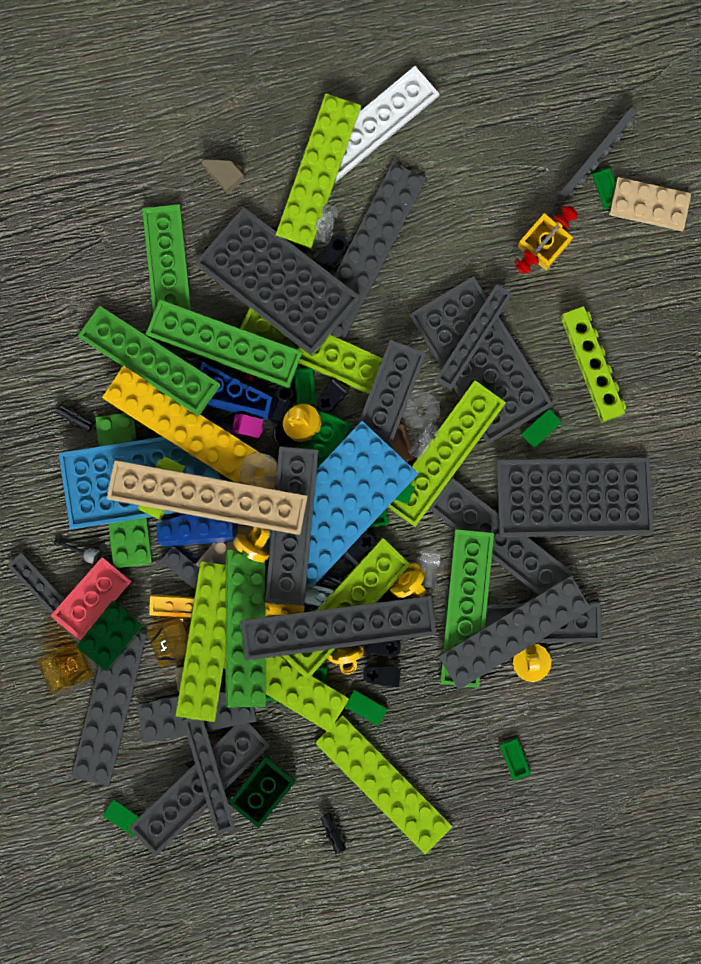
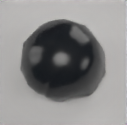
(282, 439)

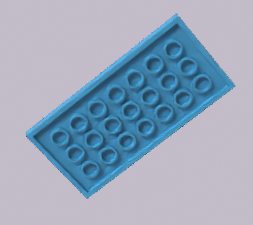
(89, 472)
(351, 494)

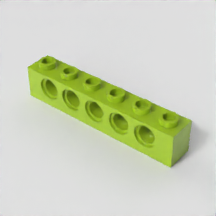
(590, 375)

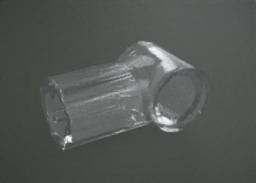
(430, 563)

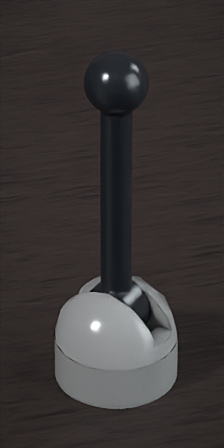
(90, 555)

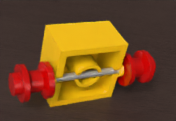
(546, 240)

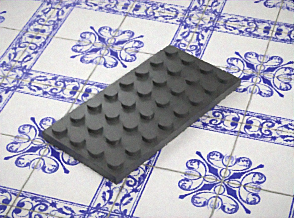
(277, 281)
(495, 364)
(574, 497)

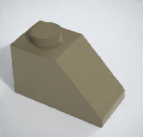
(224, 173)

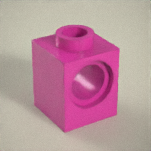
(247, 426)

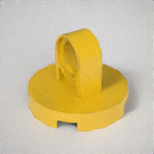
(302, 422)
(254, 544)
(410, 583)
(346, 655)
(532, 663)

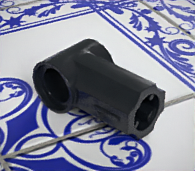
(330, 254)
(280, 405)

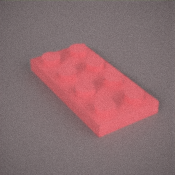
(90, 598)

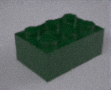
(110, 635)
(262, 791)

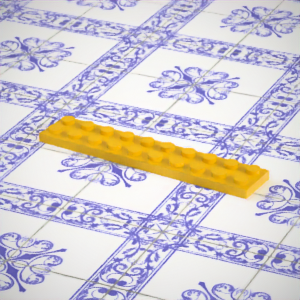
(179, 426)

